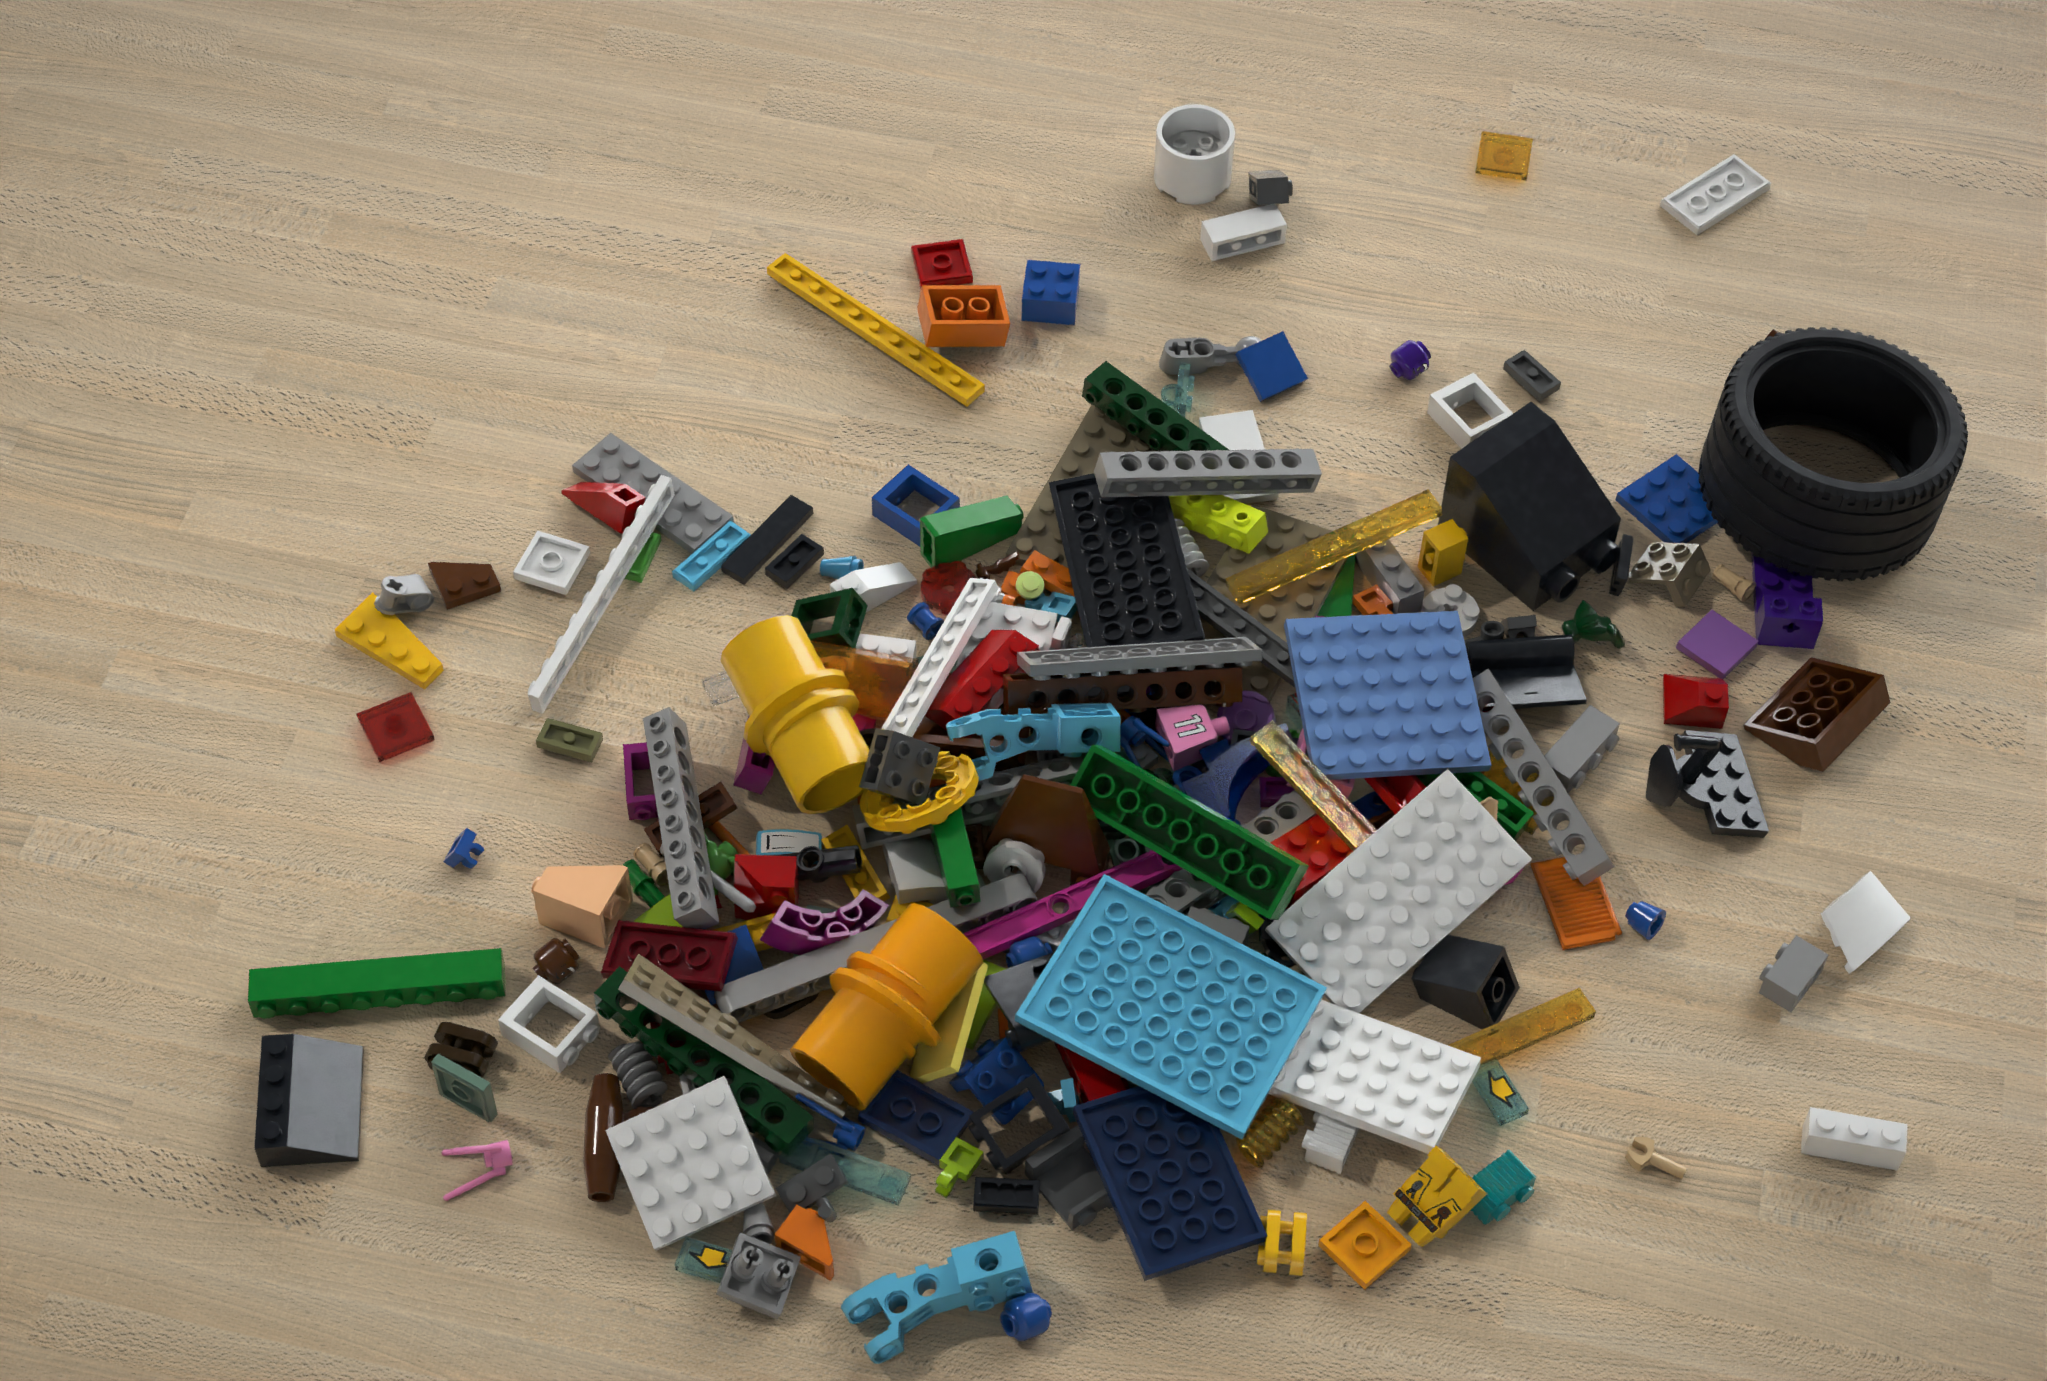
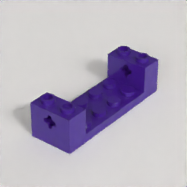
(1784, 607)

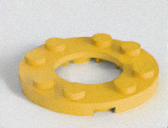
(961, 785)

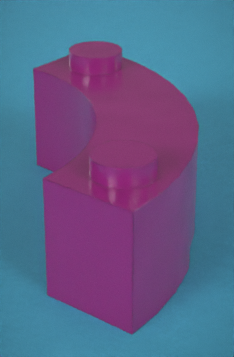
(805, 930)

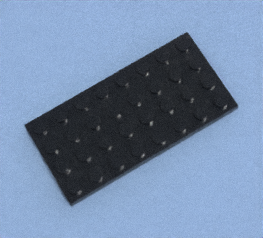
(1124, 566)

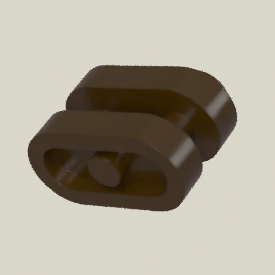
(463, 1046)

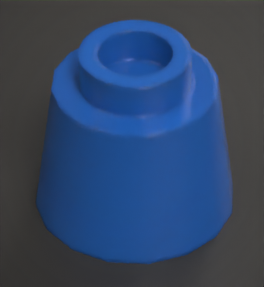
(1645, 918)

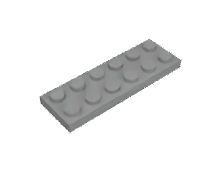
(689, 516)

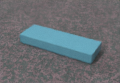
(710, 556)

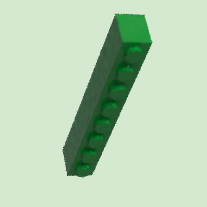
(376, 983)

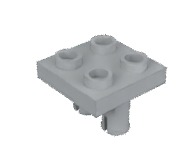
(758, 1275)

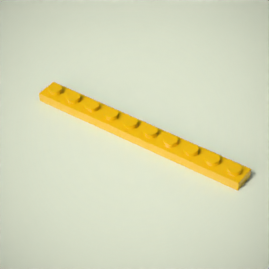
(876, 329)

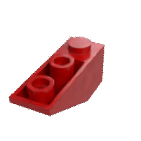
(609, 502)

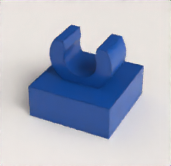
(461, 848)

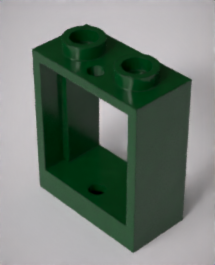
(844, 605)

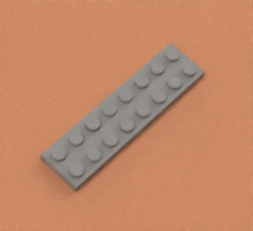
(1139, 656)

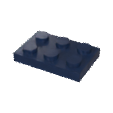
(916, 1116)

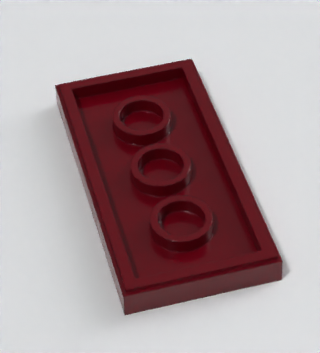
(687, 954)

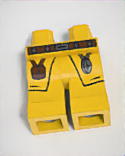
(1437, 1196)

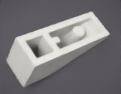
(876, 583)

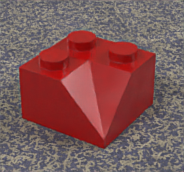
(766, 882)

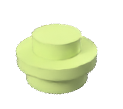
(1029, 585)

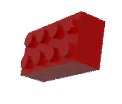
(1316, 846)

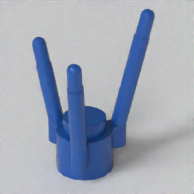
(1136, 732)
(846, 1131)

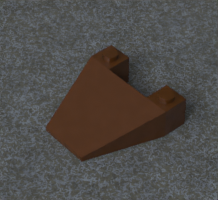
(1056, 822)

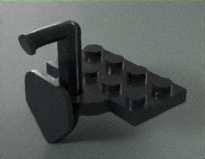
(1708, 778)

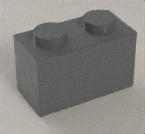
(1269, 187)

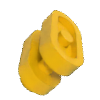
(1270, 1255)

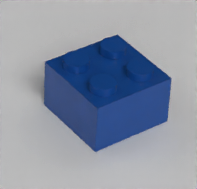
(1050, 292)

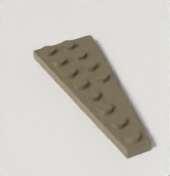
(720, 1030)

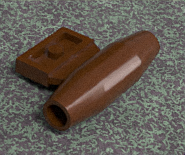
(603, 1112)

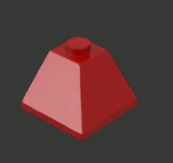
(1695, 701)

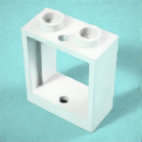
(1458, 393)
(529, 1004)

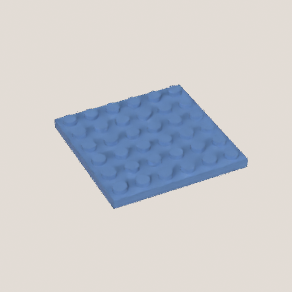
(1386, 695)

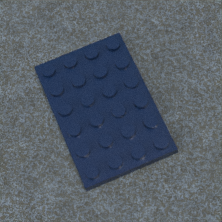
(1168, 1181)

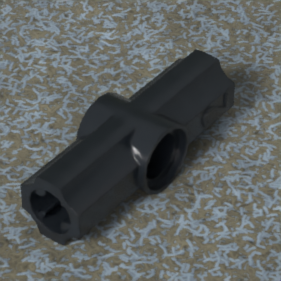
(831, 862)

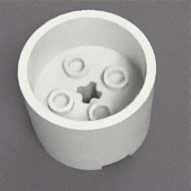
(1194, 153)

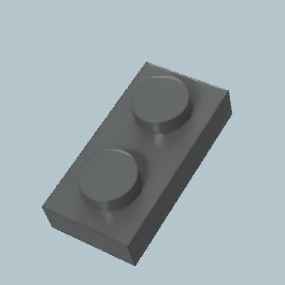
(1531, 375)

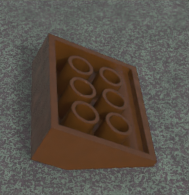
(1819, 712)

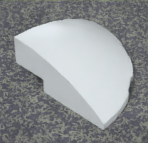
(916, 871)

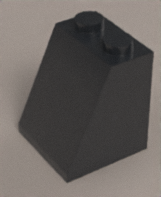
(1467, 980)

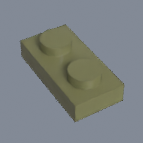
(569, 740)

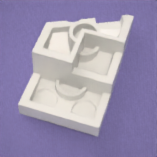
(1863, 920)

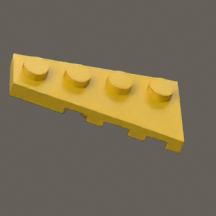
(389, 643)

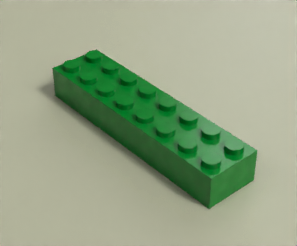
(1189, 833)

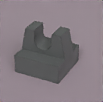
(1520, 624)

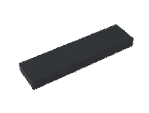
(767, 539)

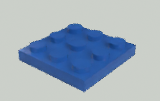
(1669, 502)

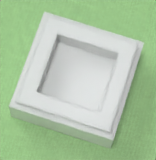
(1061, 634)

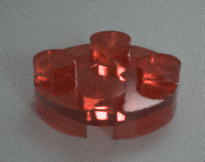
(938, 577)

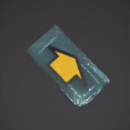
(1499, 1093)
(702, 1259)

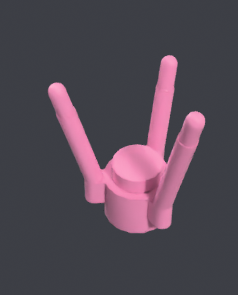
(495, 1155)

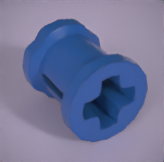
(925, 620)

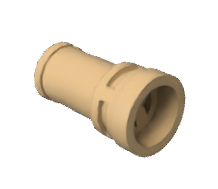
(1739, 586)
(653, 863)

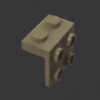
(1676, 565)

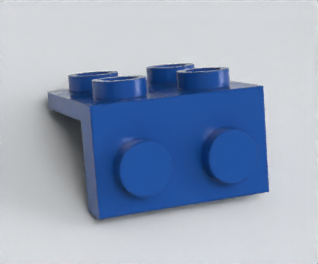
(994, 1073)

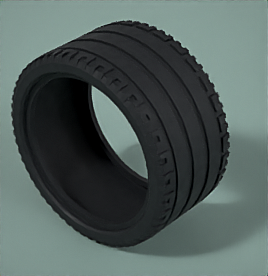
(1852, 388)

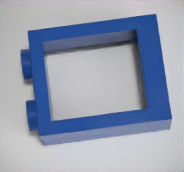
(899, 488)

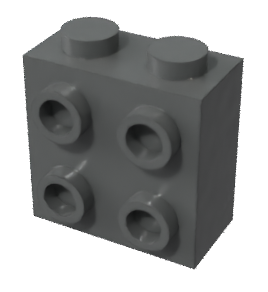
(899, 767)

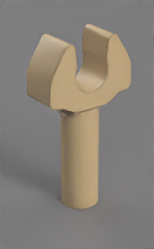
(1652, 1158)

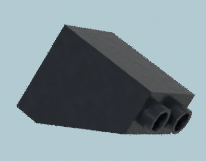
(1530, 508)

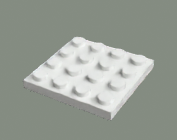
(690, 1163)

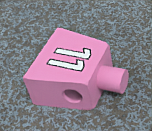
(1187, 732)

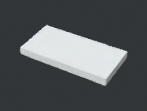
(1715, 194)
(1237, 432)

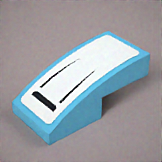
(786, 841)

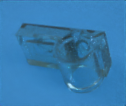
(1177, 394)

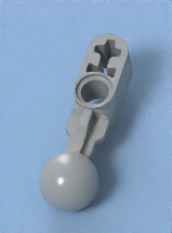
(1200, 354)

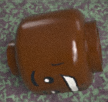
(556, 960)

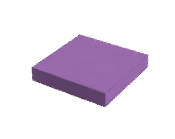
(1717, 644)

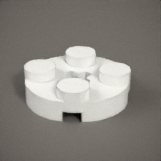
(1454, 599)
(1016, 854)

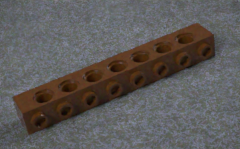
(1227, 691)

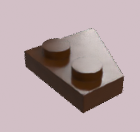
(463, 582)

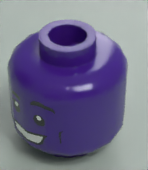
(1410, 359)

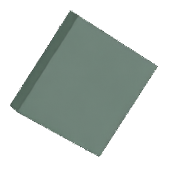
(464, 1088)

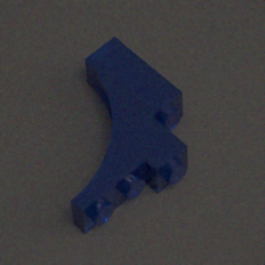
(1228, 774)

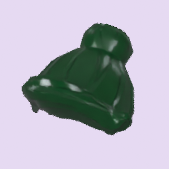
(1592, 627)

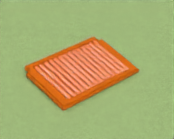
(1577, 911)

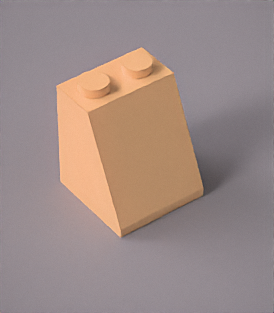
(583, 900)

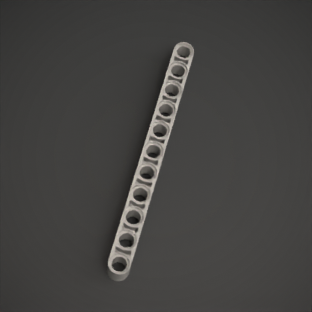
(811, 971)

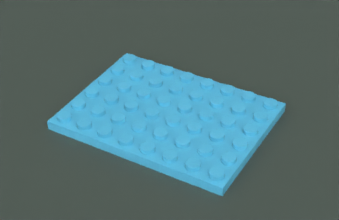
(1171, 1005)

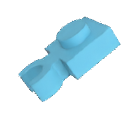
(1058, 603)

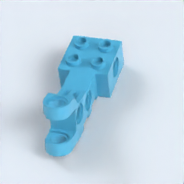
(1057, 730)
(975, 1277)

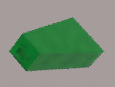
(968, 529)
(956, 860)

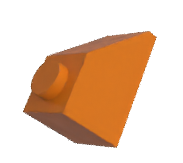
(807, 1237)

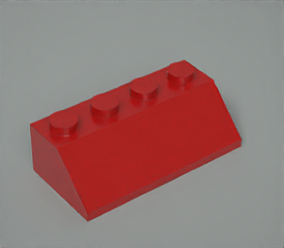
(979, 678)

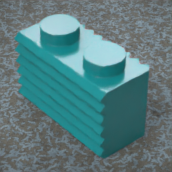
(1505, 1183)

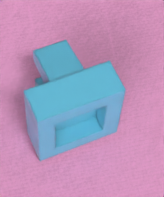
(1066, 1098)

